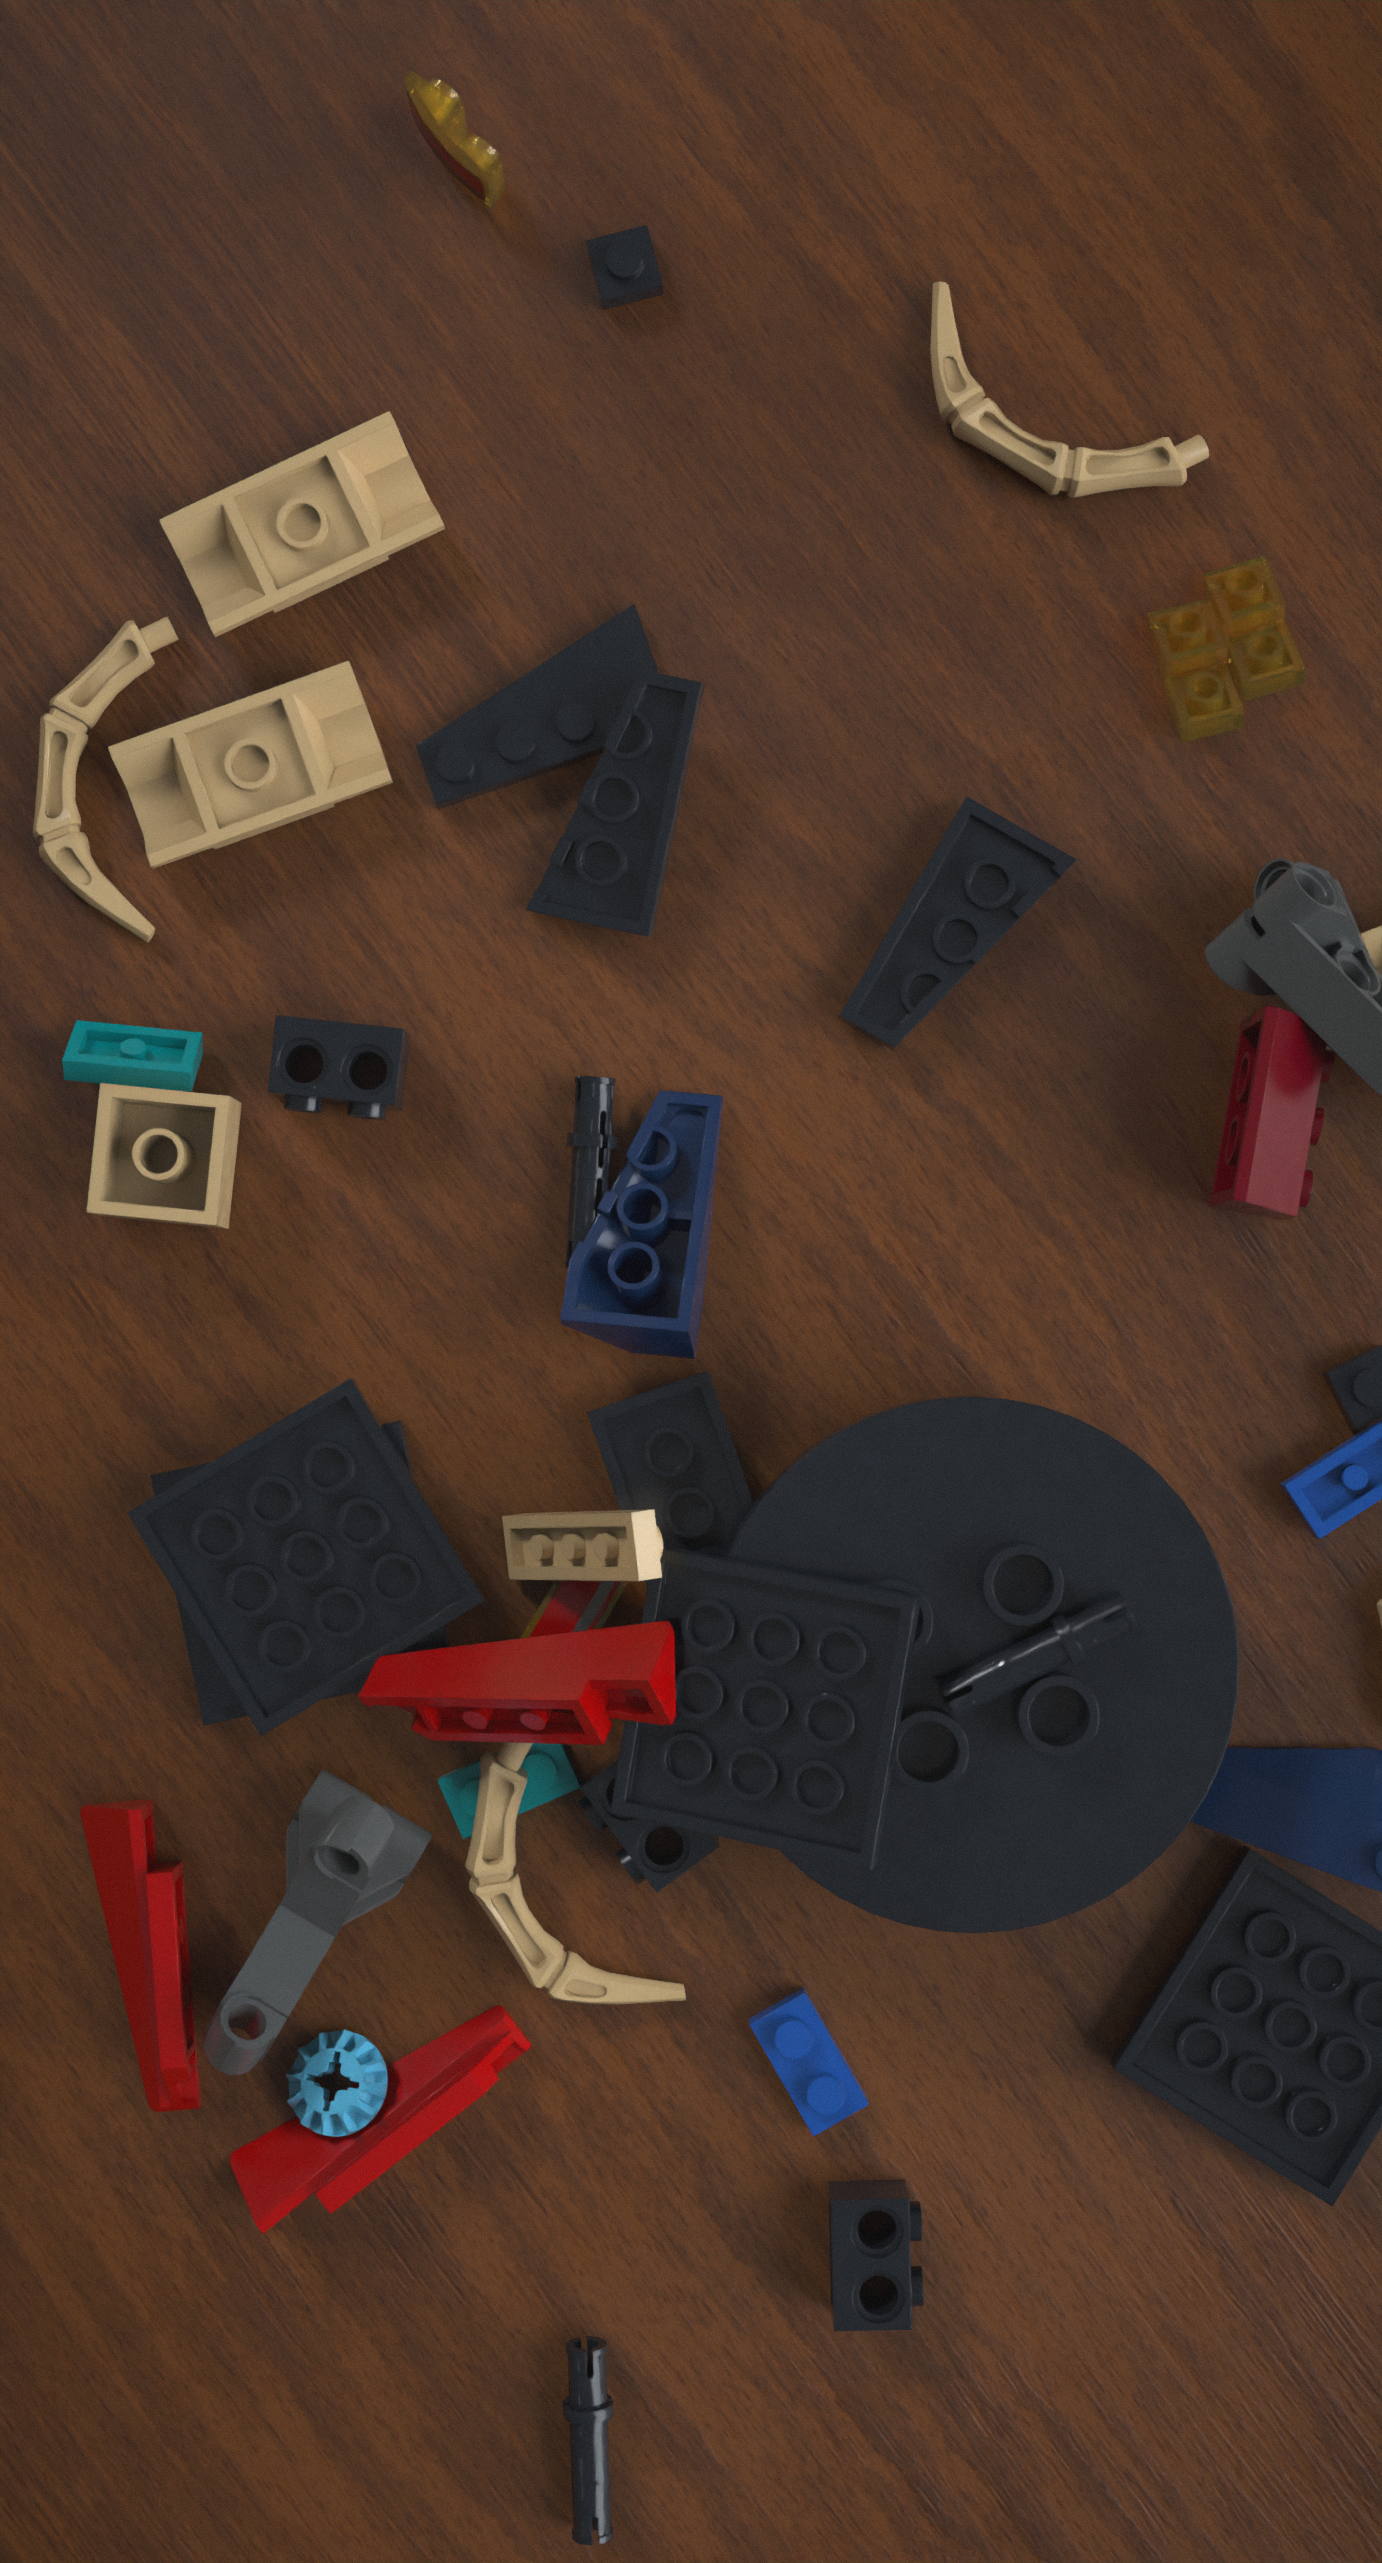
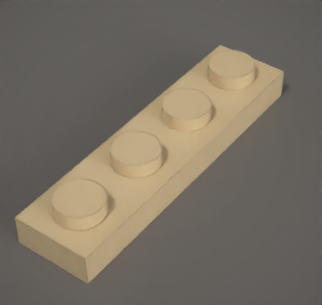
(583, 1545)

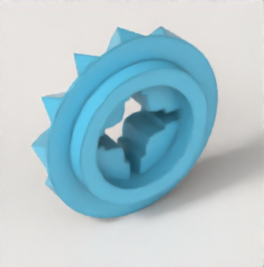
(351, 2107)

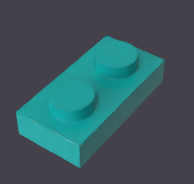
(133, 1056)
(549, 1777)

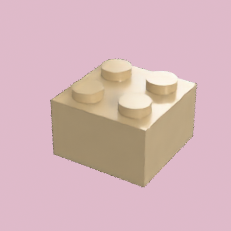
(164, 1155)

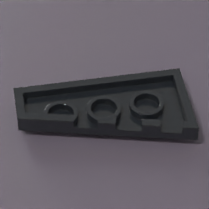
(543, 718)
(622, 832)
(960, 907)

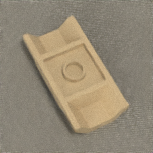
(302, 525)
(252, 764)

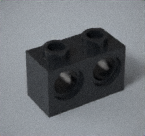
(342, 1049)
(632, 1833)
(861, 2255)

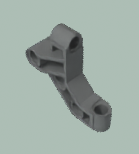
(1310, 953)
(339, 1864)

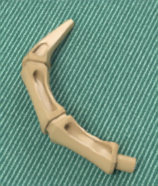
(1042, 461)
(60, 747)
(500, 1894)

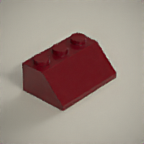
(1271, 1116)

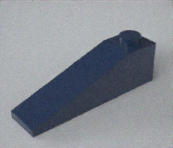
(647, 1252)
(1303, 1806)

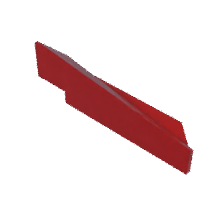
(149, 1945)

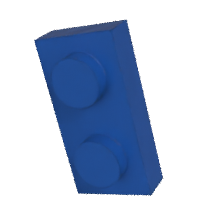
(1339, 1482)
(808, 2061)

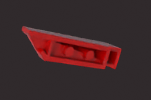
(533, 1686)
(420, 2098)

